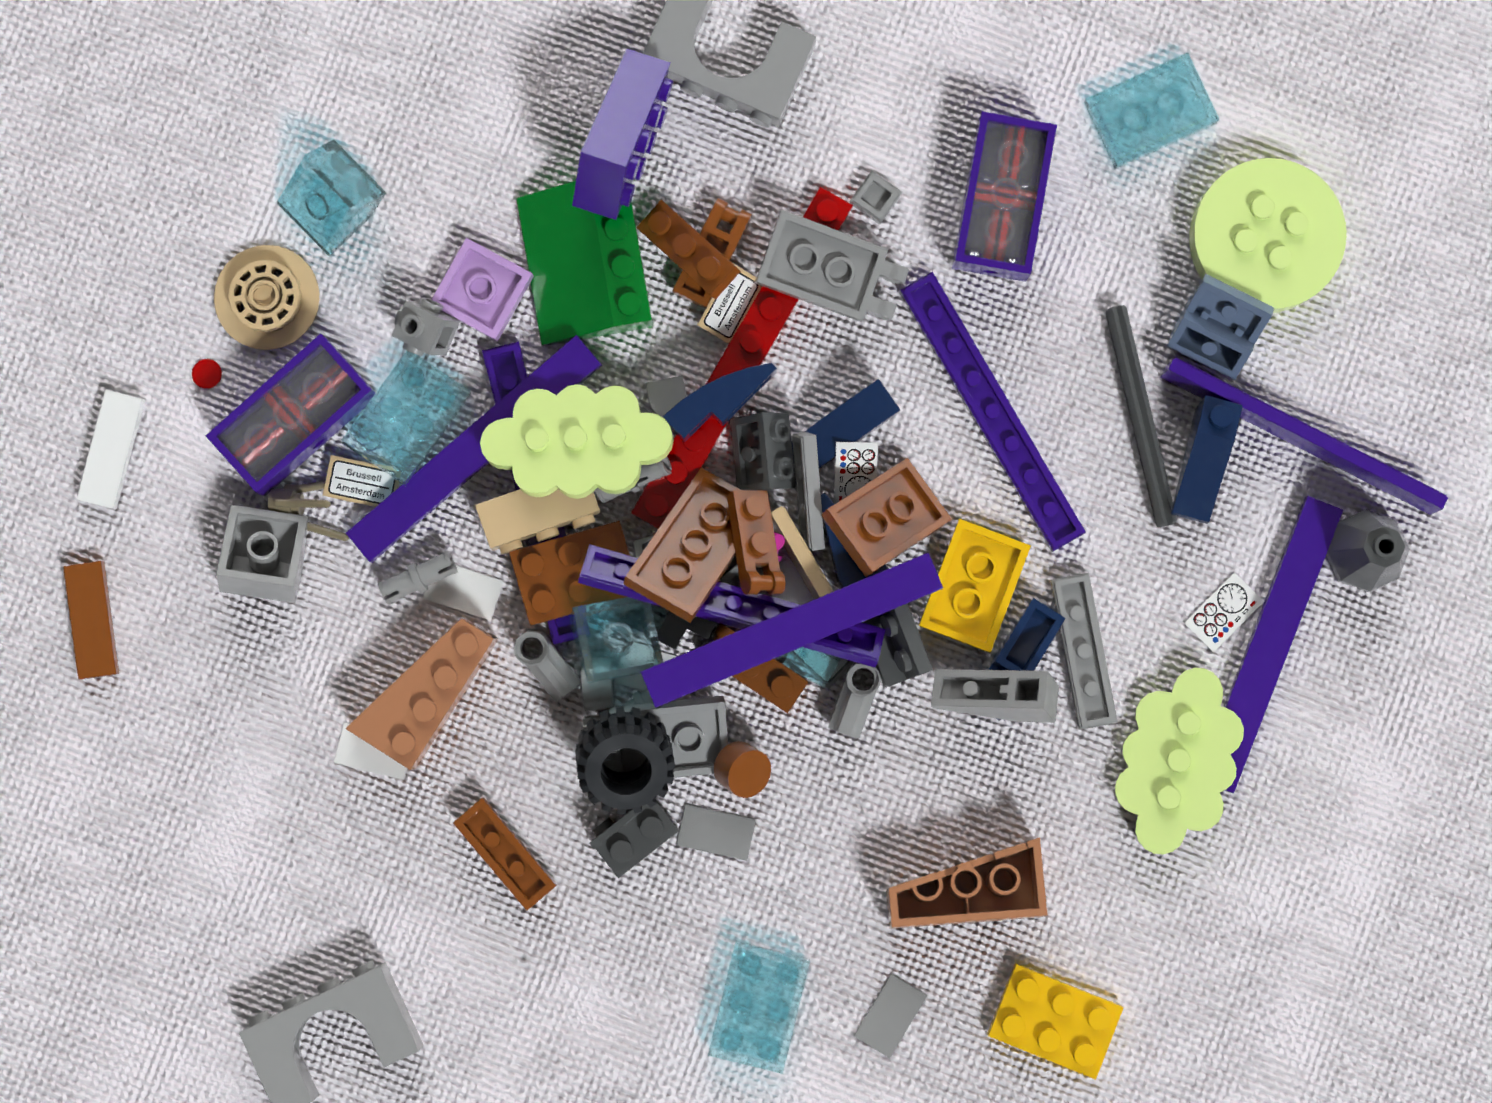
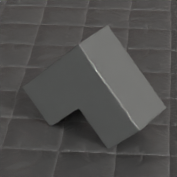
(674, 628)

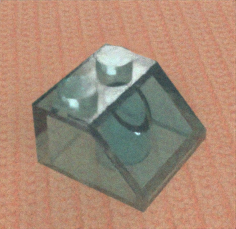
(330, 196)
(615, 638)

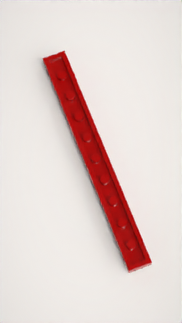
(746, 349)

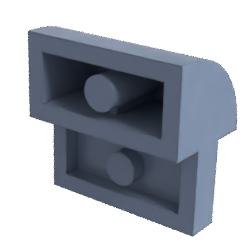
(1220, 326)

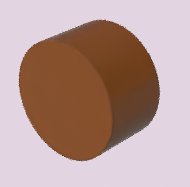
(742, 769)

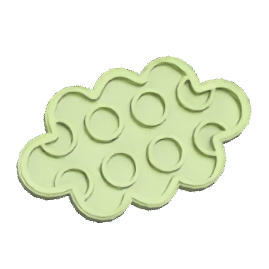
(577, 441)
(1179, 761)

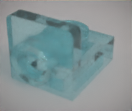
(812, 665)

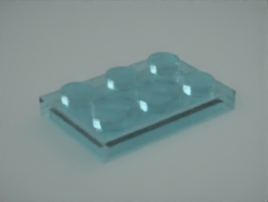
(1151, 110)
(406, 417)
(759, 1007)

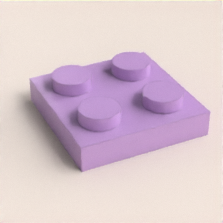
(482, 289)

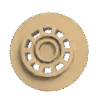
(266, 297)

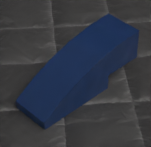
(718, 399)
(853, 420)
(1028, 639)

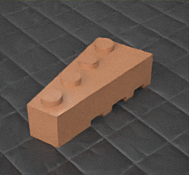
(421, 700)
(980, 890)

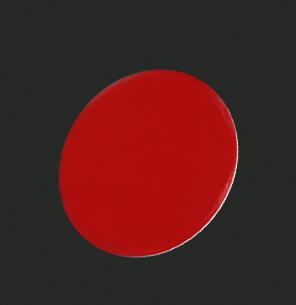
(206, 373)

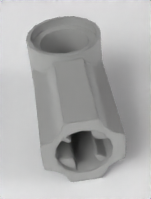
(549, 668)
(853, 704)

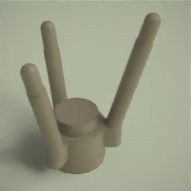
(290, 501)

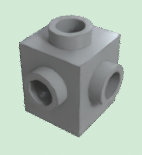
(424, 327)

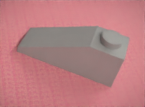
(997, 694)

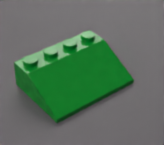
(583, 268)

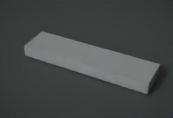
(1084, 651)

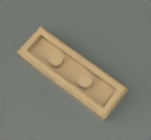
(800, 554)

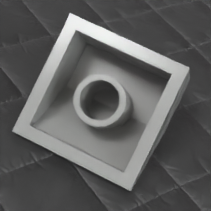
(262, 554)

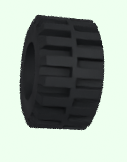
(629, 788)

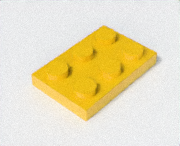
(977, 585)
(1055, 1021)

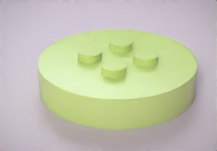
(1269, 232)

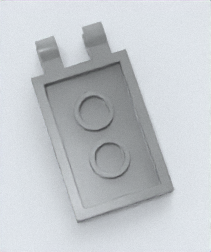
(828, 268)
(695, 731)

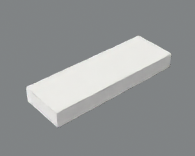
(110, 449)

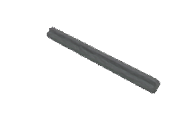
(1140, 415)

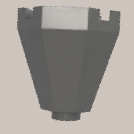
(1367, 551)

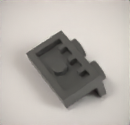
(763, 451)
(902, 647)
(632, 837)

